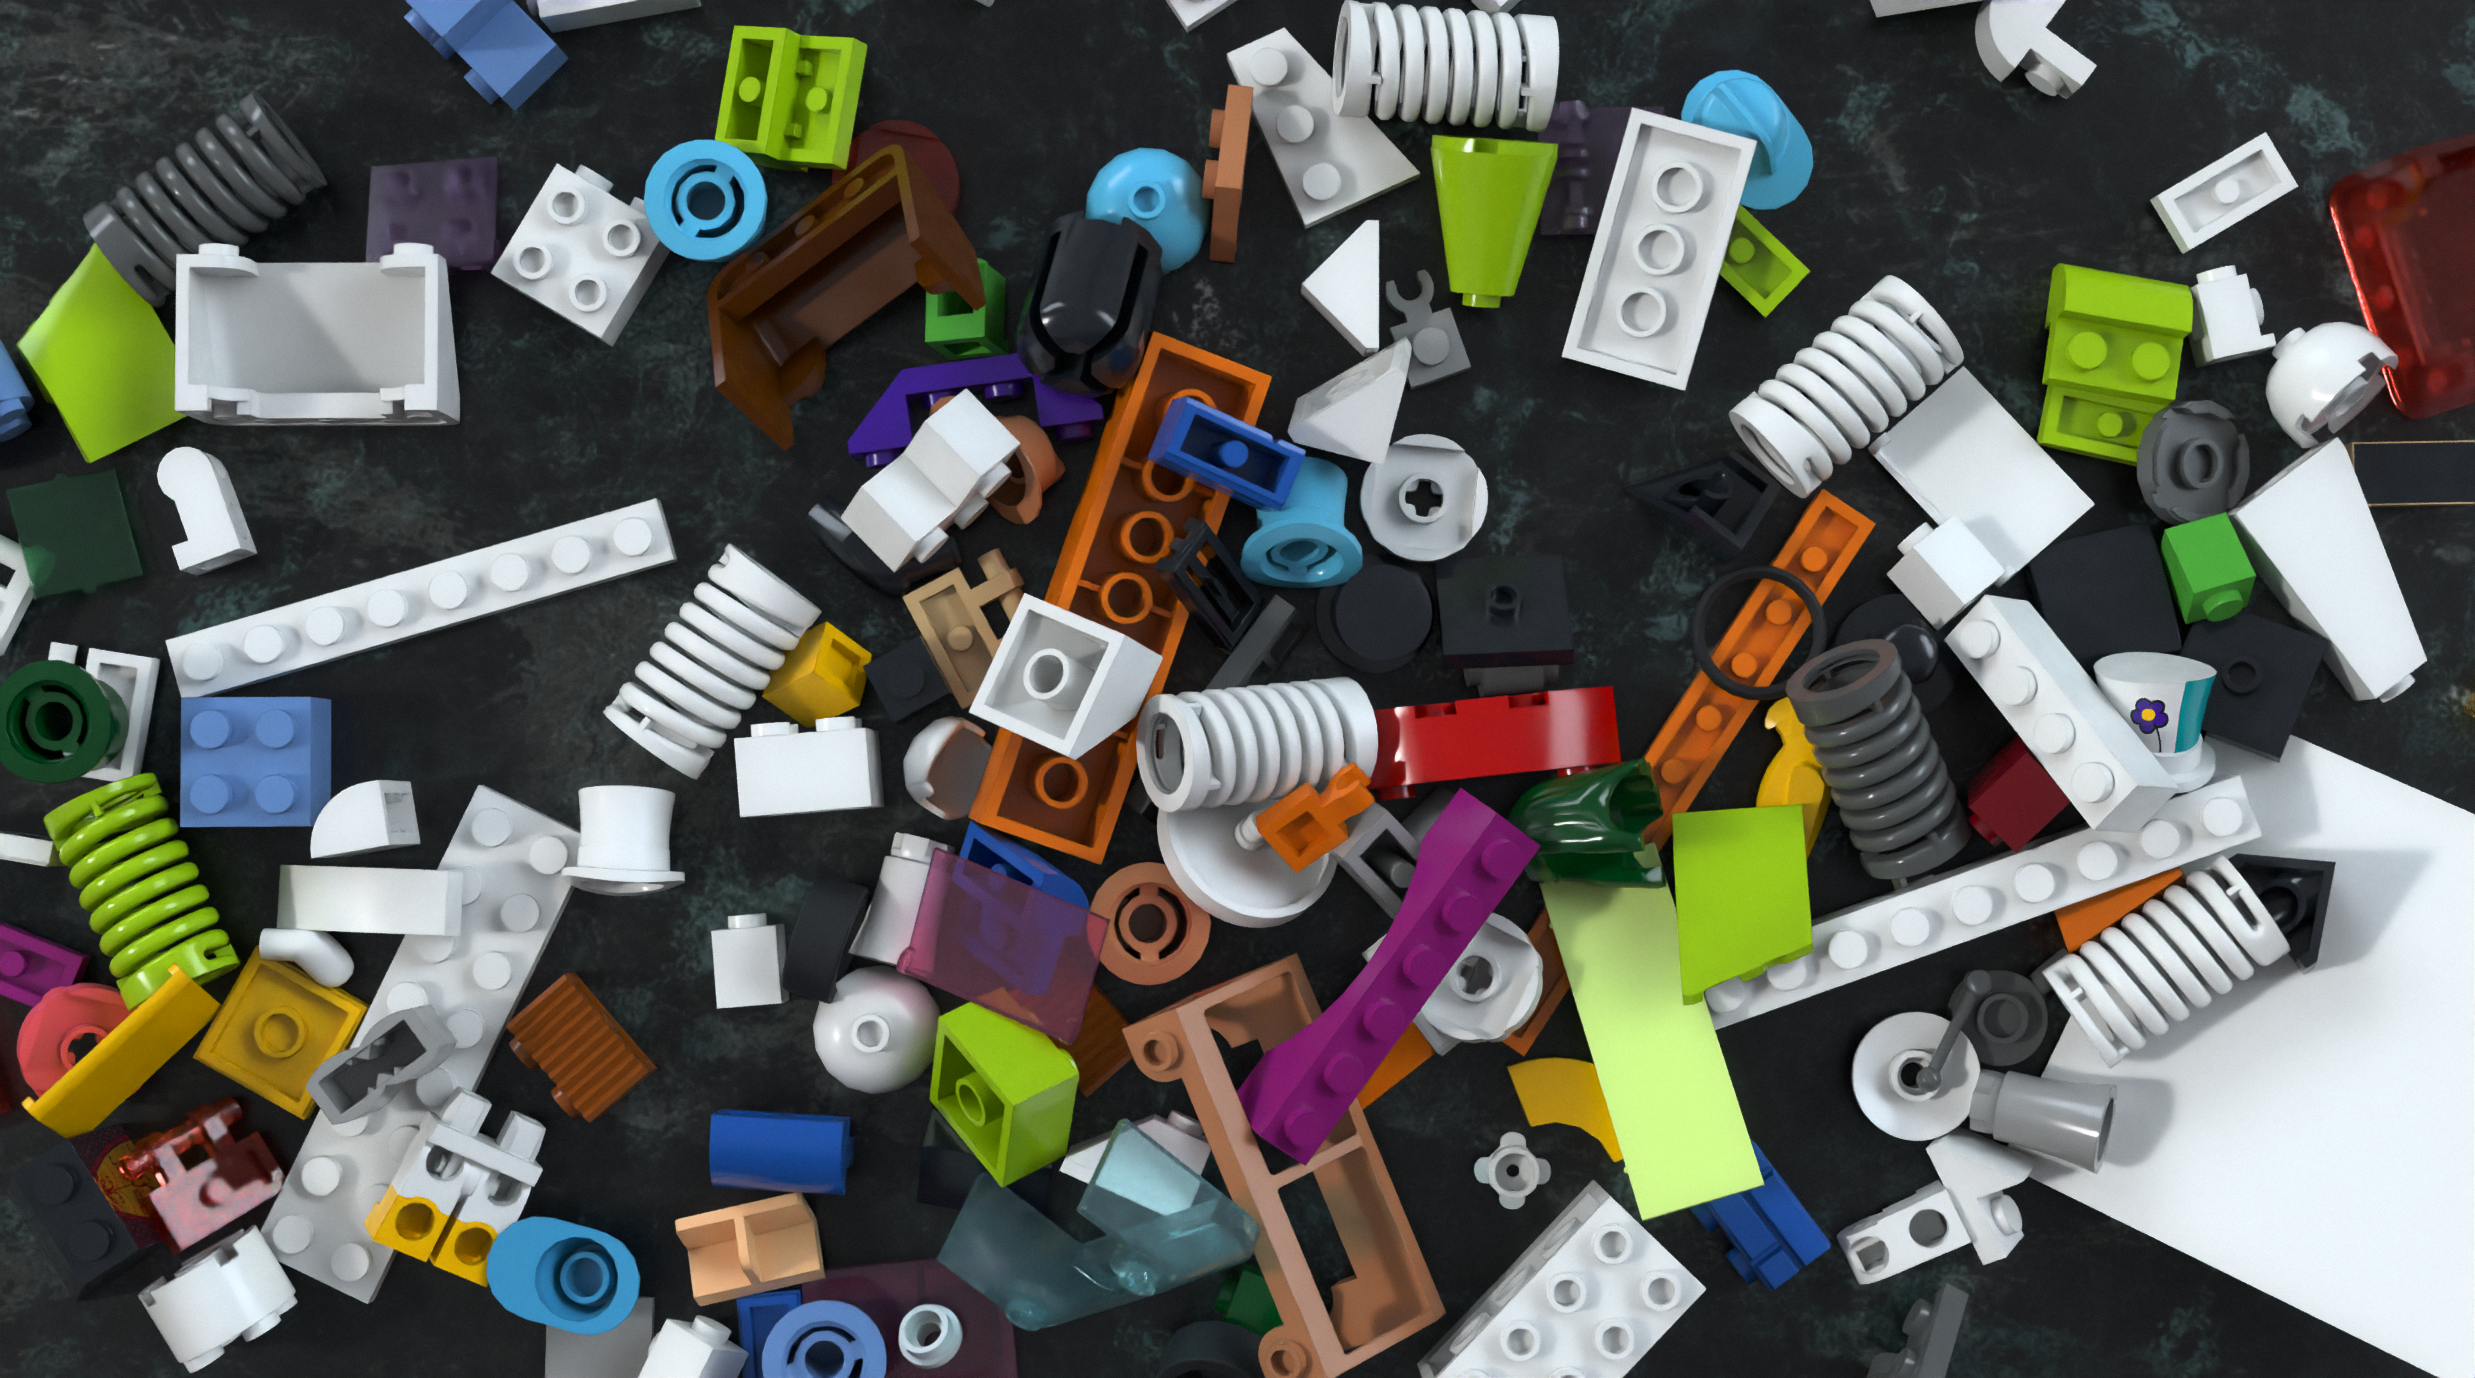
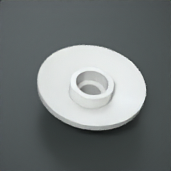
(1904, 1109)

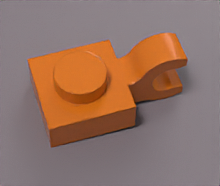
(1312, 823)

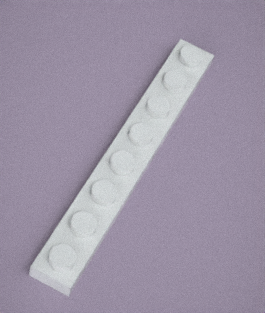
(422, 600)

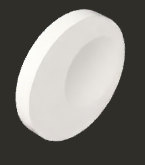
(1233, 869)

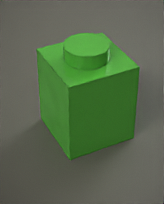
(2207, 569)

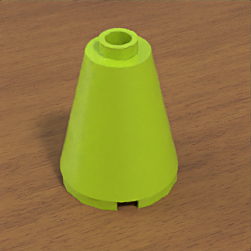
(1489, 210)

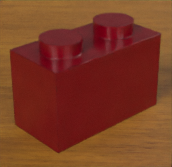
(2013, 796)

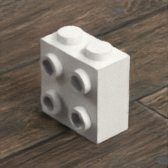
(583, 253)

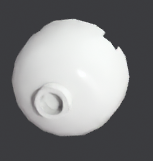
(2325, 378)
(877, 1030)

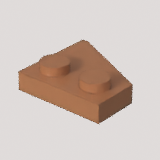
(1225, 177)

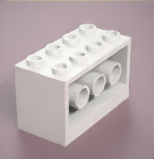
(1572, 1303)

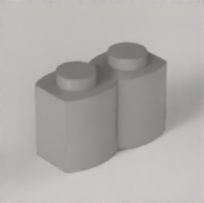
(371, 1075)

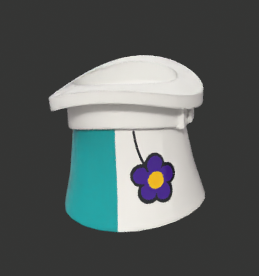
(2165, 706)

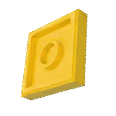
(280, 1031)

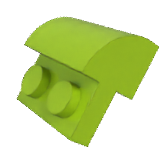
(791, 97)
(2116, 333)

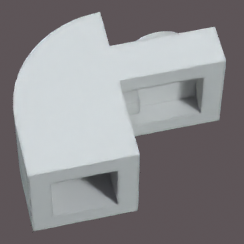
(2016, 34)

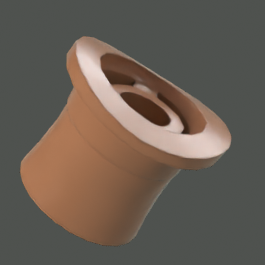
(1152, 925)

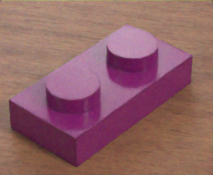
(36, 965)

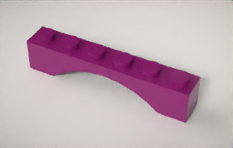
(1457, 883)

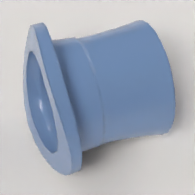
(824, 1342)

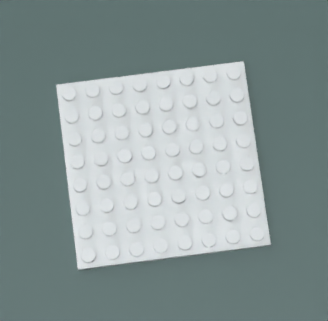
(2328, 1114)

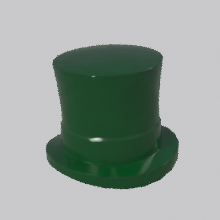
(59, 722)

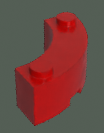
(1494, 737)

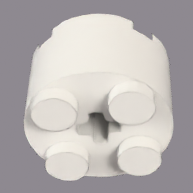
(219, 1296)

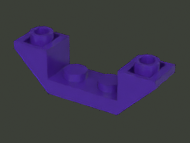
(891, 423)

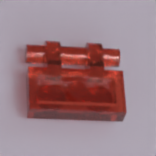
(215, 1191)

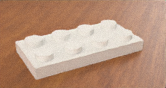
(1659, 248)

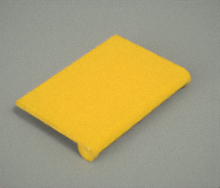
(126, 1057)

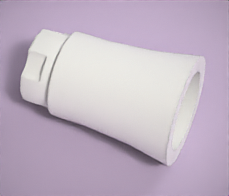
(896, 899)

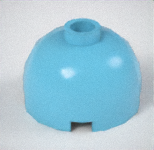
(1159, 195)

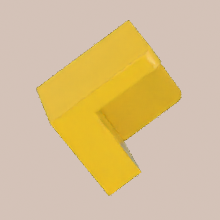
(819, 676)

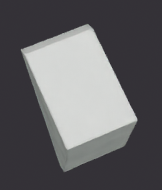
(1348, 289)

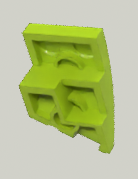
(102, 360)
(1739, 894)

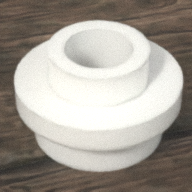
(918, 1325)

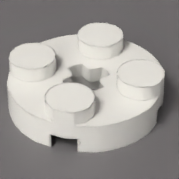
(1451, 475)
(1507, 1002)

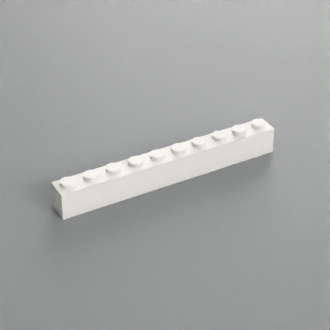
(1993, 896)

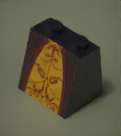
(86, 1210)

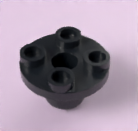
(1923, 651)

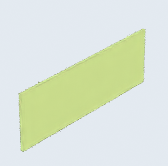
(1650, 1052)

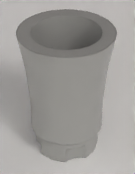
(2046, 1115)

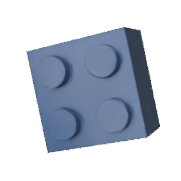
(254, 761)

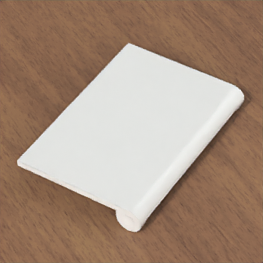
(1976, 462)

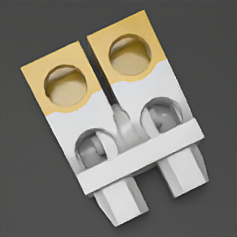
(458, 1186)

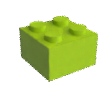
(1003, 1090)

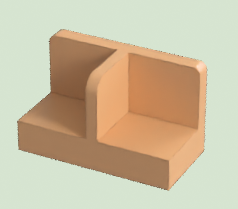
(751, 1248)

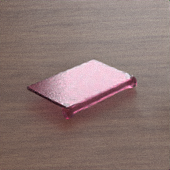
(1005, 946)

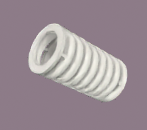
(1445, 87)
(1857, 393)
(726, 670)
(1253, 741)
(2117, 980)

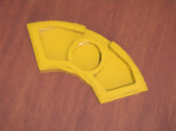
(1565, 1093)

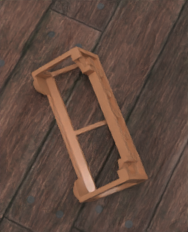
(1392, 1283)

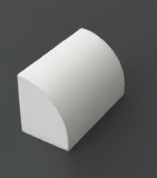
(366, 820)

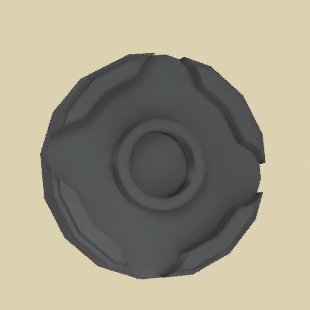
(2192, 462)

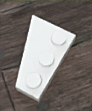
(1321, 157)

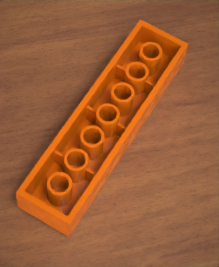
(1109, 577)

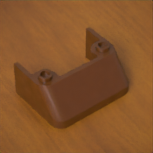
(824, 277)

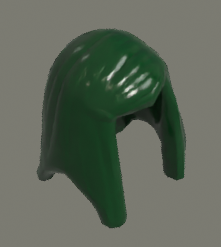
(1592, 826)

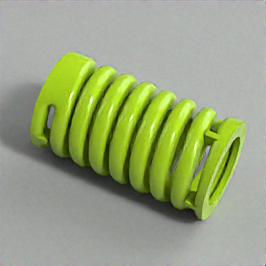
(114, 810)

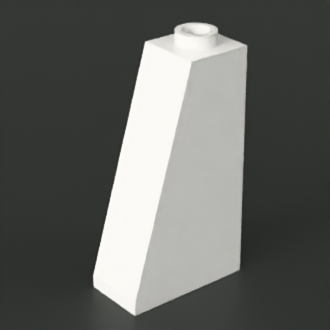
(2330, 571)

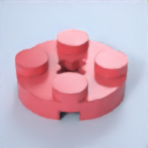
(59, 1019)

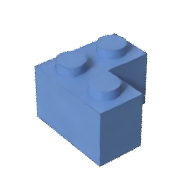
(496, 39)

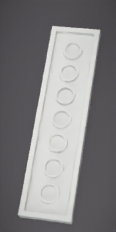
(474, 984)

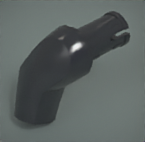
(863, 563)

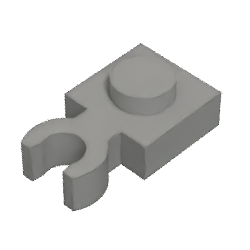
(1433, 336)

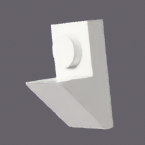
(1974, 1177)

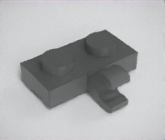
(1931, 1338)

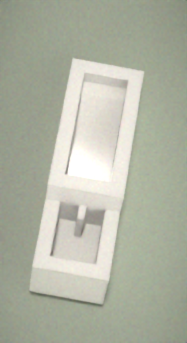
(370, 900)

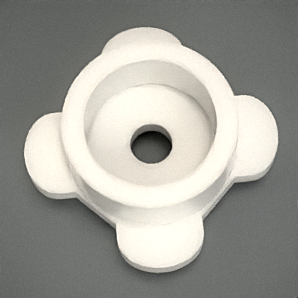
(1512, 1189)

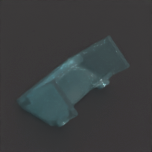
(1160, 1227)

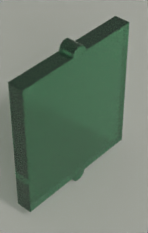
(74, 533)

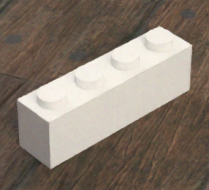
(2061, 715)

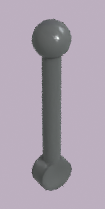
(1976, 983)

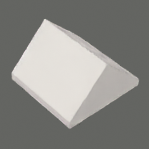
(1356, 408)

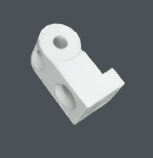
(207, 511)
(1903, 1235)

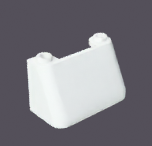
(315, 340)

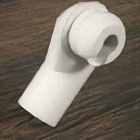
(312, 950)

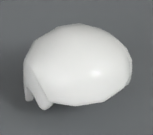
(946, 766)

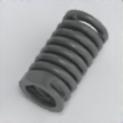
(278, 182)
(1879, 759)

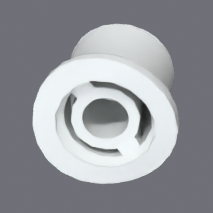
(624, 841)

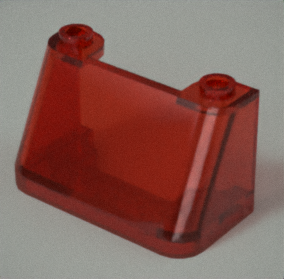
(2413, 268)

